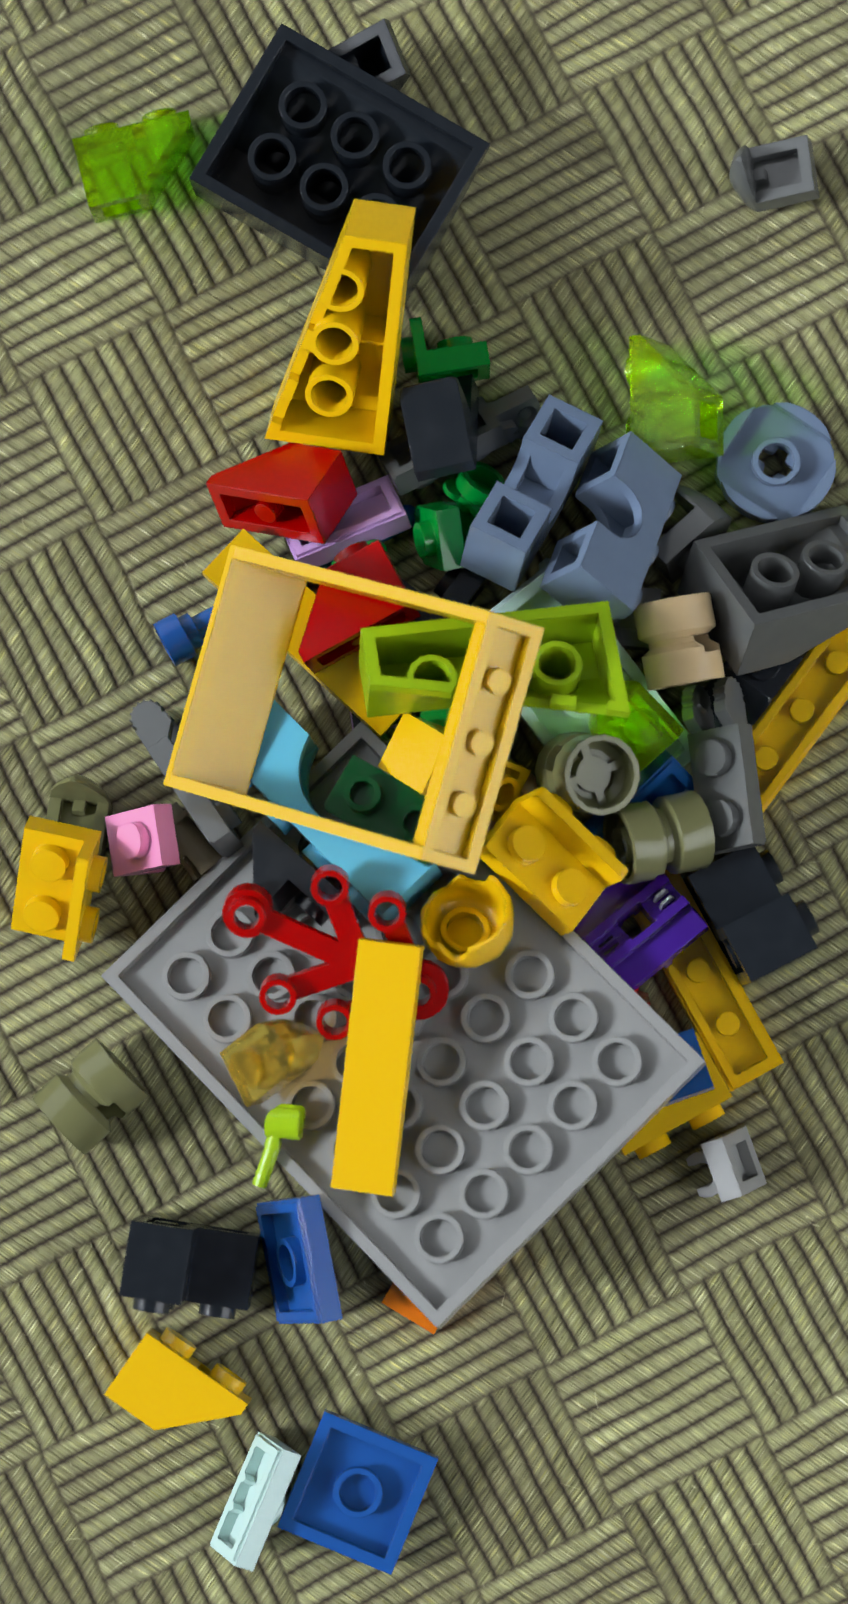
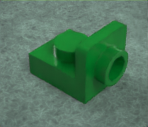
(452, 357)

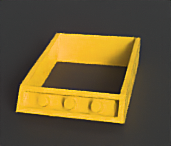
(242, 672)

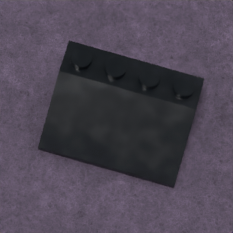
(324, 133)

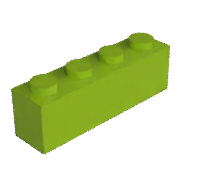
(421, 662)

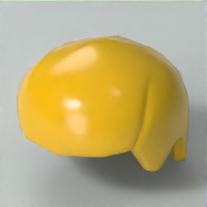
(468, 921)

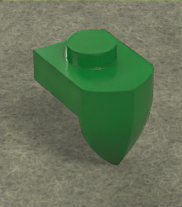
(441, 534)

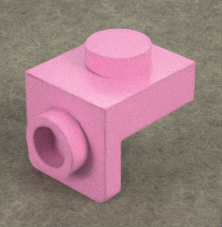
(142, 840)

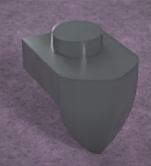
(775, 174)
(702, 520)

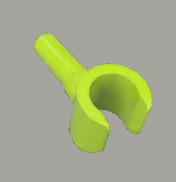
(281, 1123)

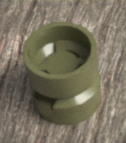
(601, 776)
(662, 836)
(90, 1096)

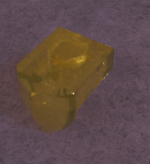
(271, 1057)

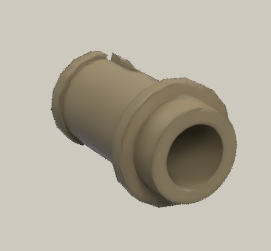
(194, 850)

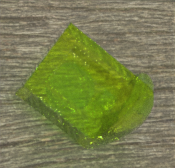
(646, 730)

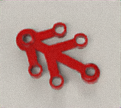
(337, 953)

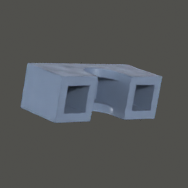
(529, 502)
(608, 560)

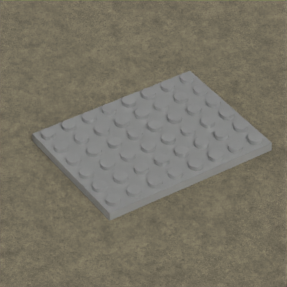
(510, 1087)

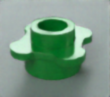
(472, 487)

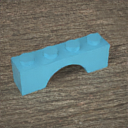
(283, 778)

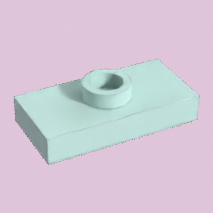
(255, 1501)

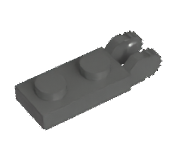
(725, 764)
(212, 817)

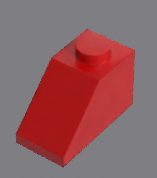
(285, 492)
(340, 615)

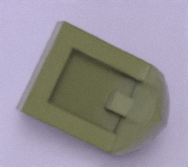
(81, 803)

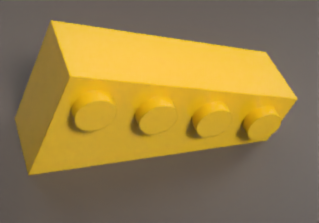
(349, 349)

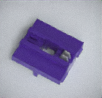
(671, 929)

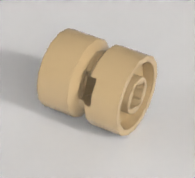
(678, 641)

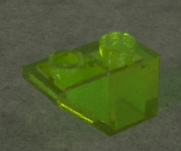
(131, 164)
(672, 403)

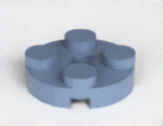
(809, 458)

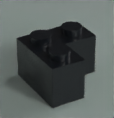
(750, 916)
(191, 1263)

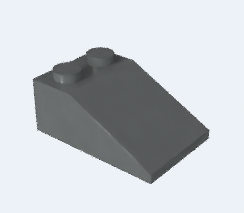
(774, 587)

